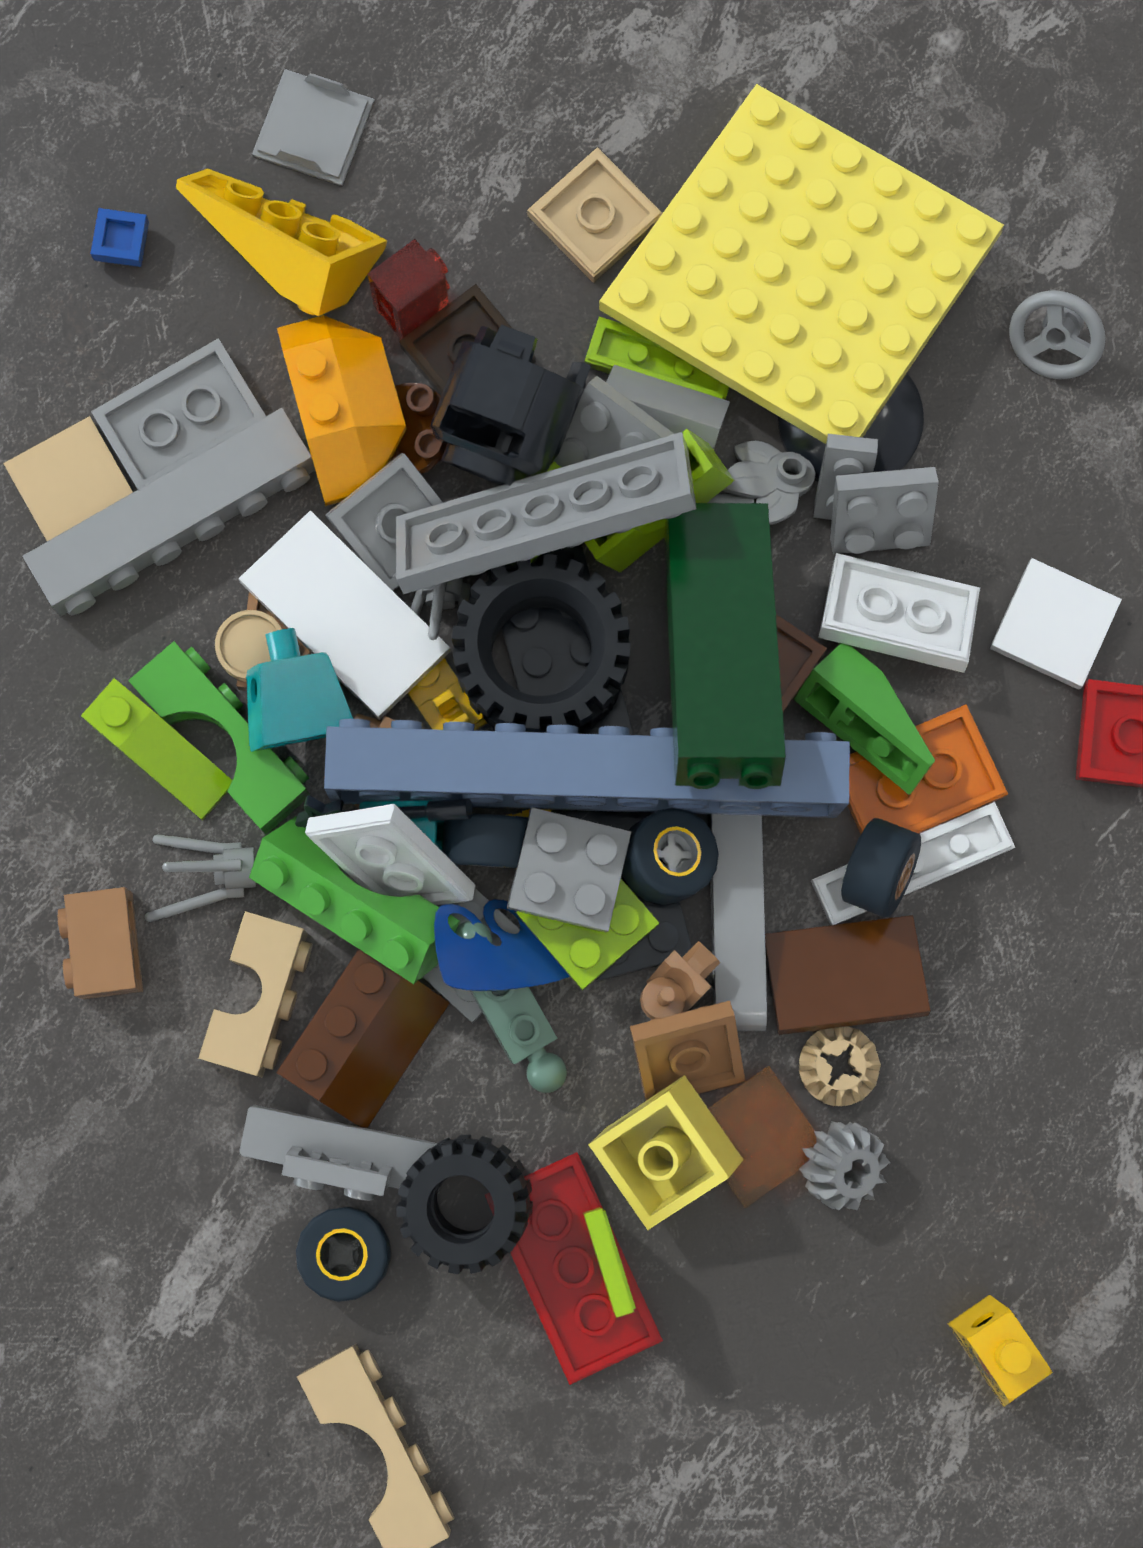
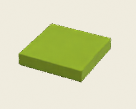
(609, 1262)

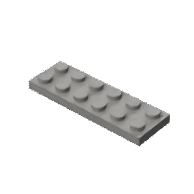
(544, 513)

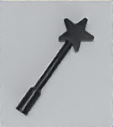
(434, 810)

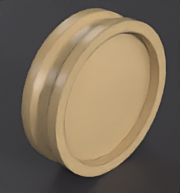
(243, 641)

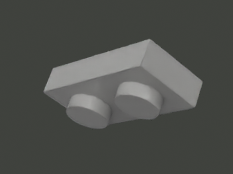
(842, 457)

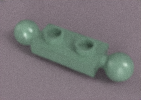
(519, 1026)

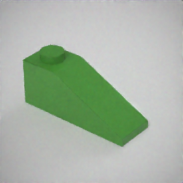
(862, 708)

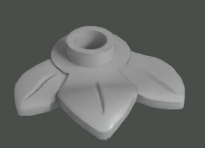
(763, 477)

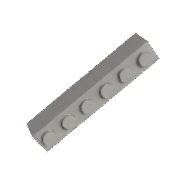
(170, 513)

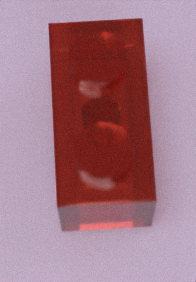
(409, 287)

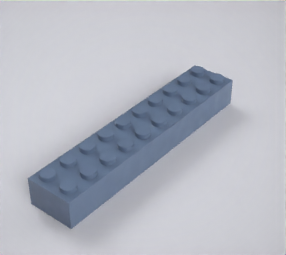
(566, 770)

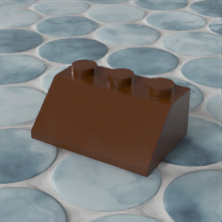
(362, 1039)

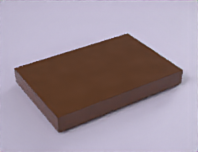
(846, 975)

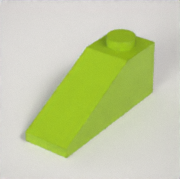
(157, 749)

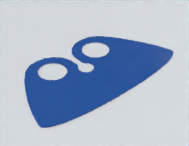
(482, 966)

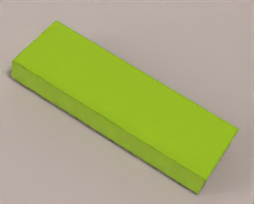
(621, 346)

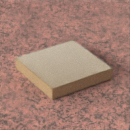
(594, 214)
(68, 478)

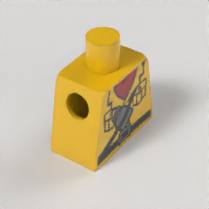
(1000, 1349)

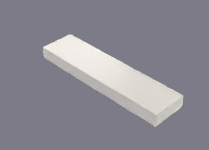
(942, 854)

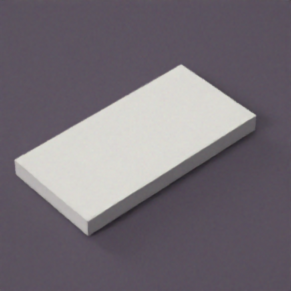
(347, 611)

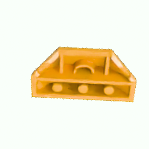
(343, 401)

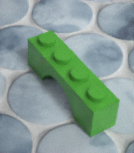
(180, 692)
(383, 926)

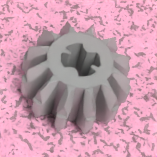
(844, 1165)

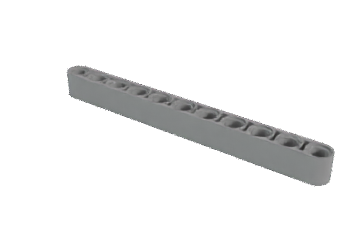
(739, 907)

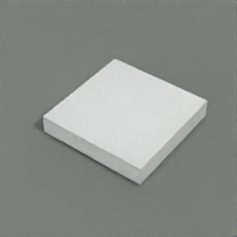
(1055, 624)

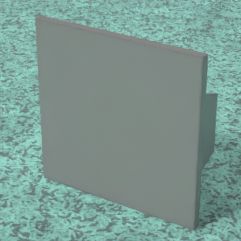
(313, 126)

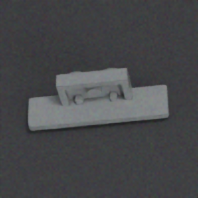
(330, 1152)

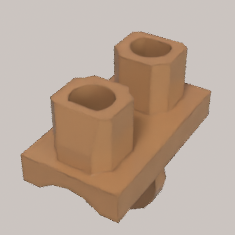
(678, 982)

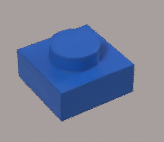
(119, 237)

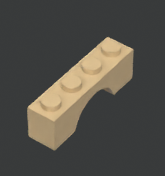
(347, 1393)

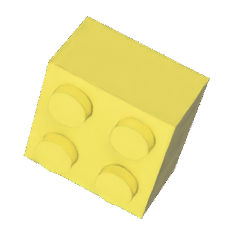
(666, 1153)

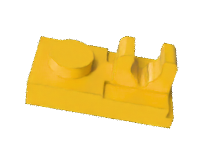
(442, 699)

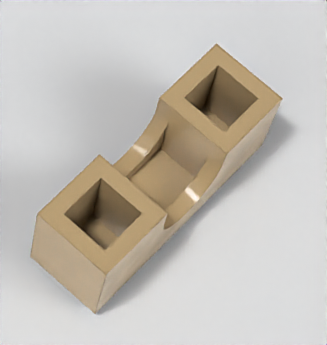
(248, 1039)

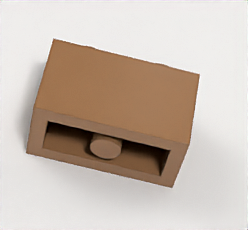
(101, 943)

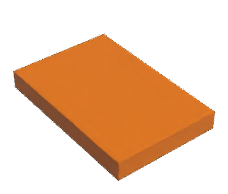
(953, 786)

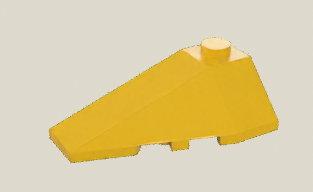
(296, 253)

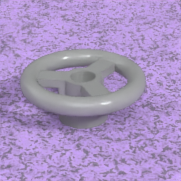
(1065, 313)

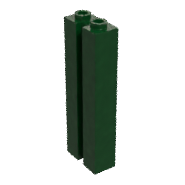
(724, 647)

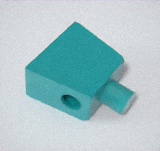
(292, 695)

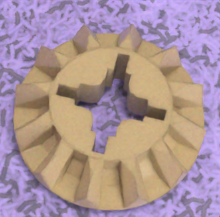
(816, 1072)

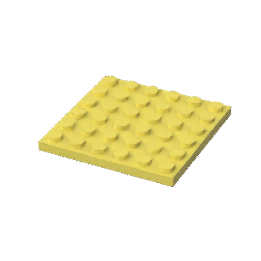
(801, 268)

